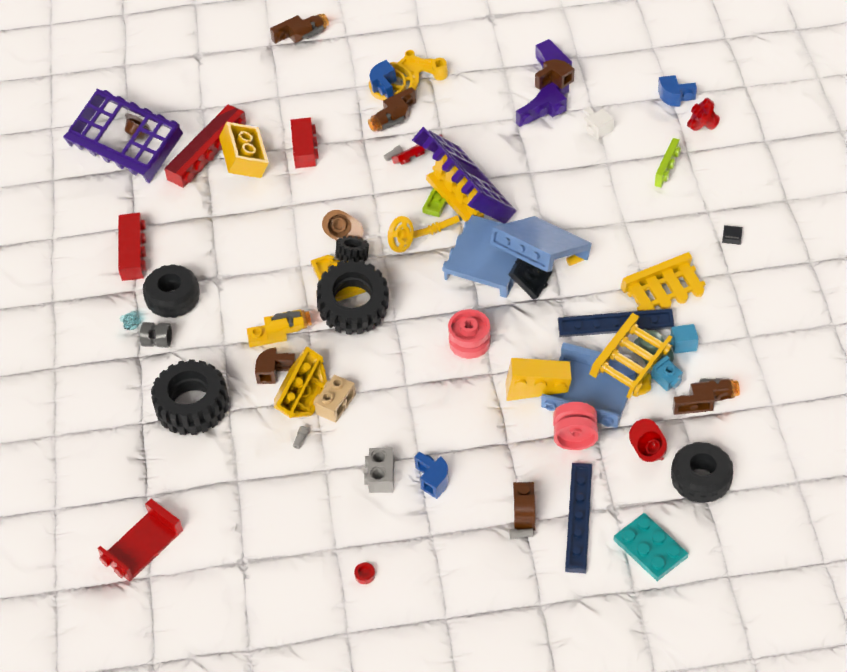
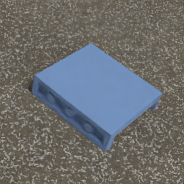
(538, 242)
(478, 259)
(602, 392)

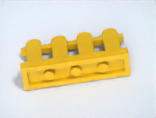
(450, 191)
(659, 274)

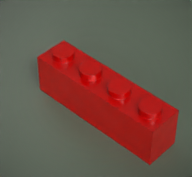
(130, 246)

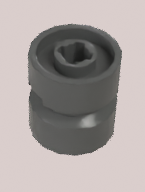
(162, 331)

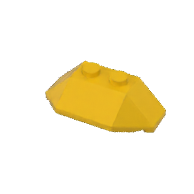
(301, 385)

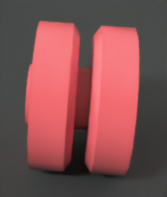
(469, 333)
(575, 426)

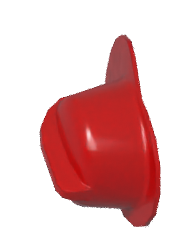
(648, 440)

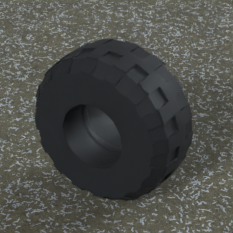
(173, 303)
(702, 487)

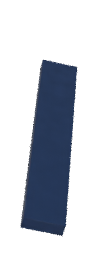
(612, 322)
(578, 518)

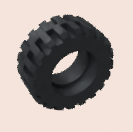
(352, 275)
(197, 415)

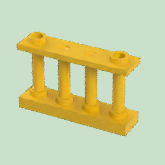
(621, 339)

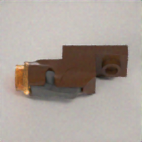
(299, 29)
(394, 112)
(704, 394)

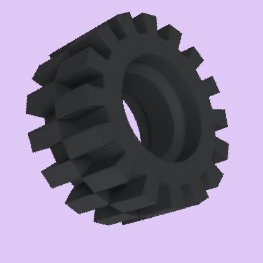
(351, 248)

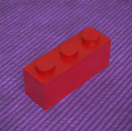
(304, 142)

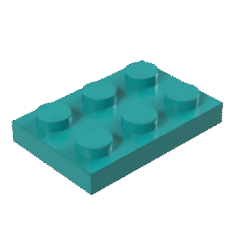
(650, 546)

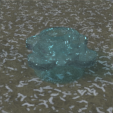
(130, 320)

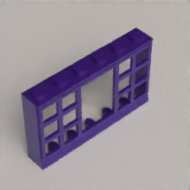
(108, 154)
(489, 198)

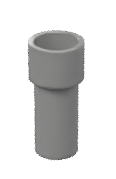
(398, 149)
(301, 434)
(520, 533)

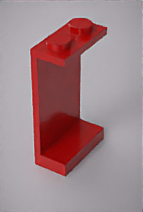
(142, 542)

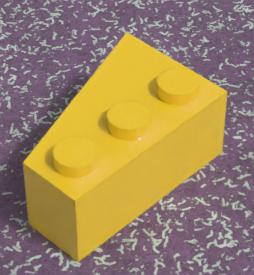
(534, 376)

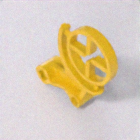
(411, 67)

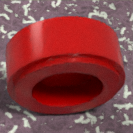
(364, 573)

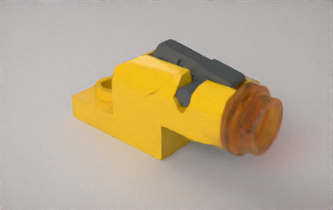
(277, 327)

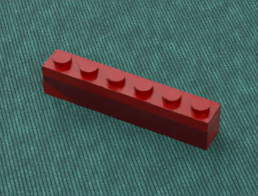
(202, 148)

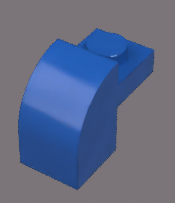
(382, 77)
(674, 93)
(435, 475)

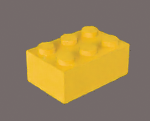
(243, 150)

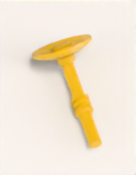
(407, 235)

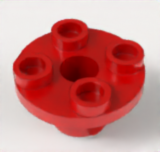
(703, 115)

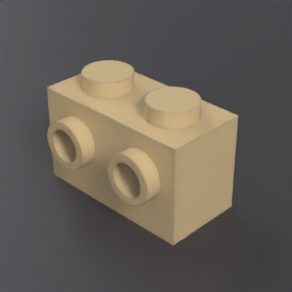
(334, 398)

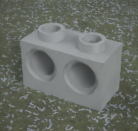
(381, 470)

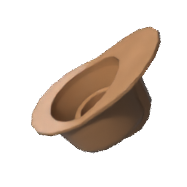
(340, 224)

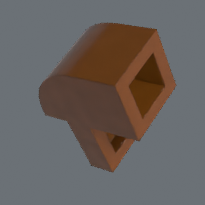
(554, 71)
(269, 363)
(524, 505)

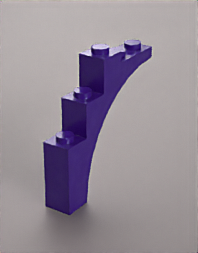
(551, 97)

